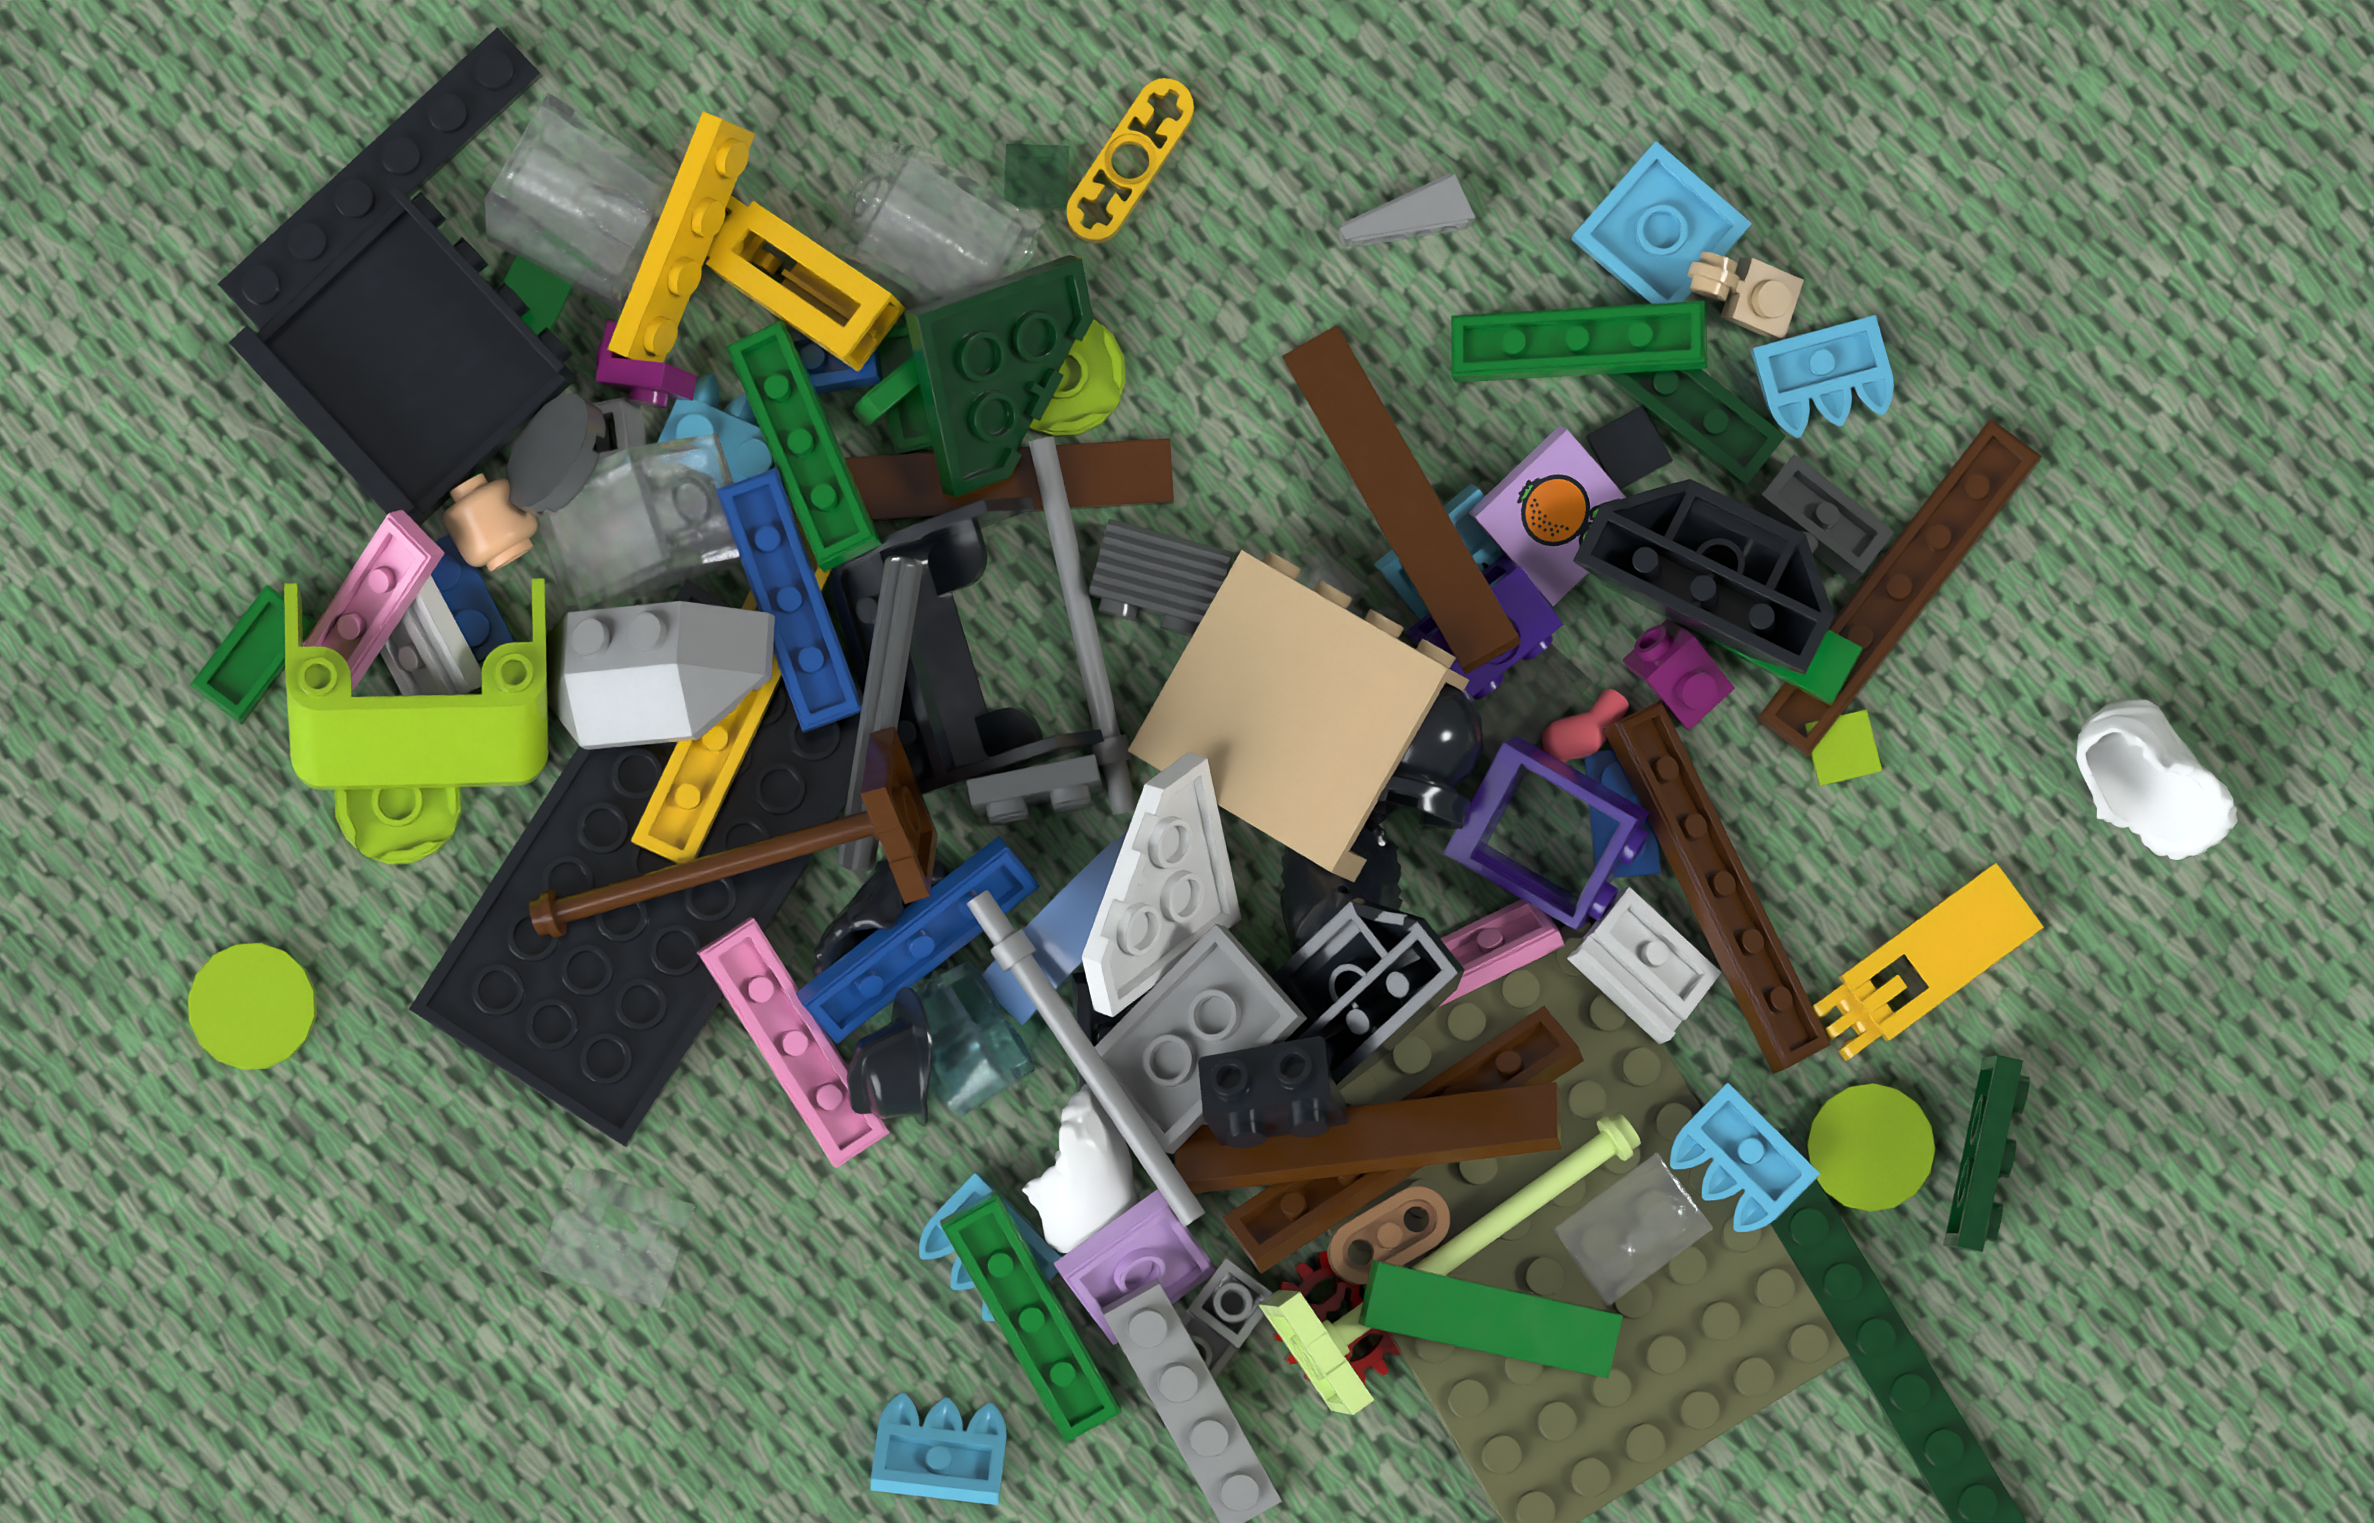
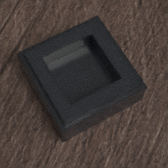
(1629, 448)

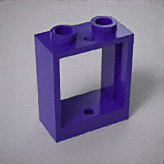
(1491, 801)

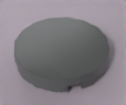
(555, 454)

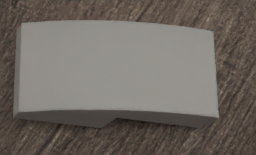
(1224, 1315)

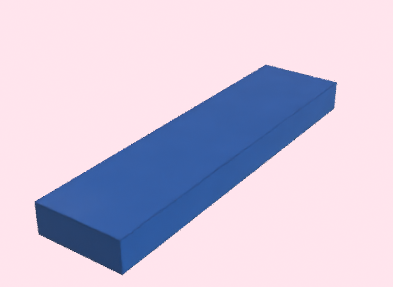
(788, 589)
(921, 940)

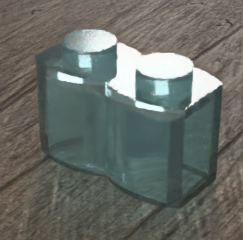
(972, 1044)

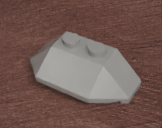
(654, 670)

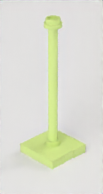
(1323, 1345)

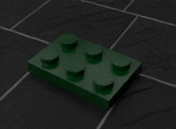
(1986, 1154)

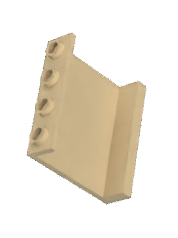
(1295, 707)

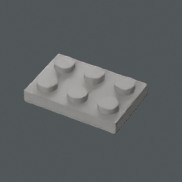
(1202, 1007)

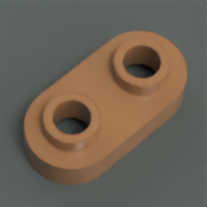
(1387, 1235)

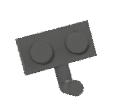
(1834, 524)

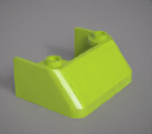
(417, 738)

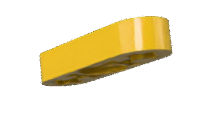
(1168, 130)

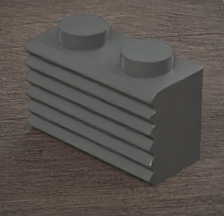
(1157, 576)

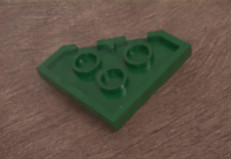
(994, 364)

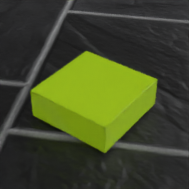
(1846, 750)

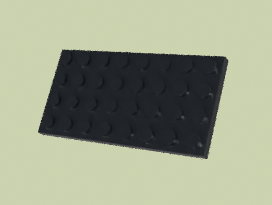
(624, 994)

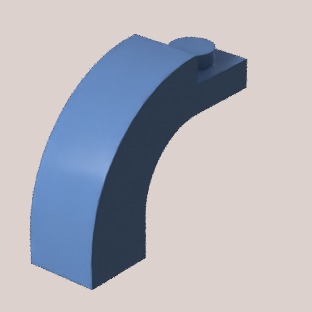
(1059, 933)

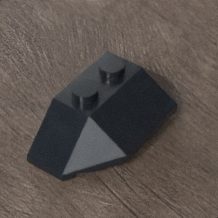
(1713, 570)
(1367, 983)

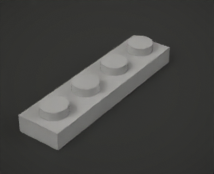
(1191, 1404)

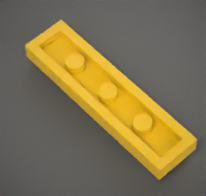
(682, 240)

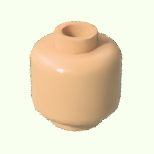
(487, 524)

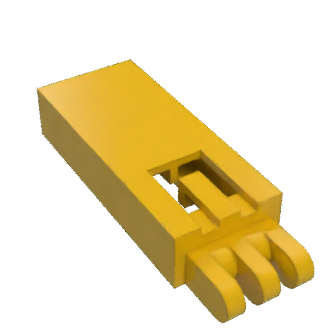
(819, 295)
(1946, 949)

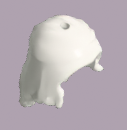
(2152, 780)
(1090, 1176)

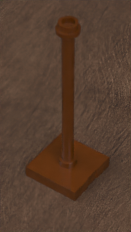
(893, 815)

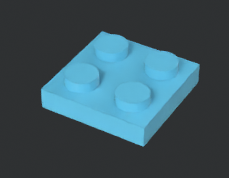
(1659, 225)

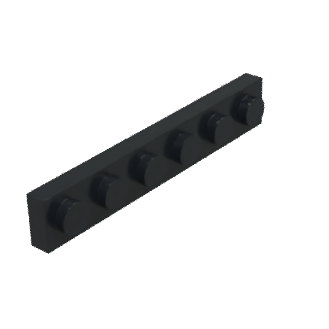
(359, 194)

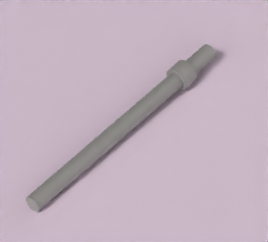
(1114, 750)
(1014, 953)

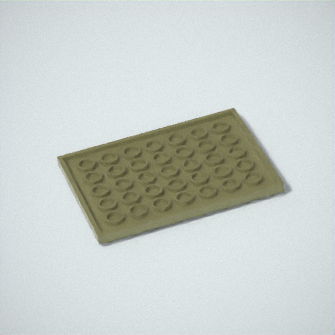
(1697, 1338)

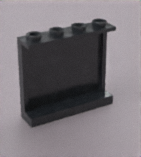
(408, 360)

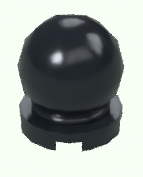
(1437, 762)

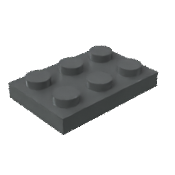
(1010, 794)

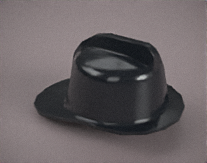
(894, 1064)

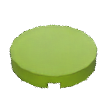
(1088, 388)
(414, 824)
(252, 1006)
(1871, 1147)

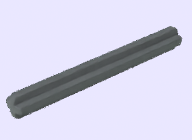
(882, 686)

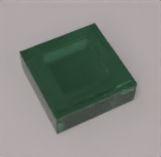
(1037, 176)

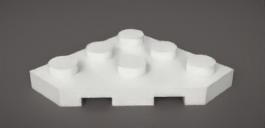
(1164, 888)

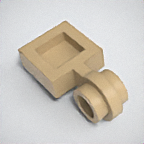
(1753, 292)

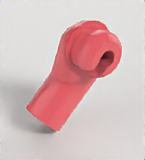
(1584, 733)

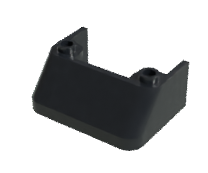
(942, 704)

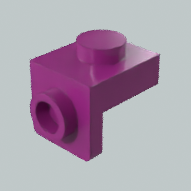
(645, 381)
(1678, 672)

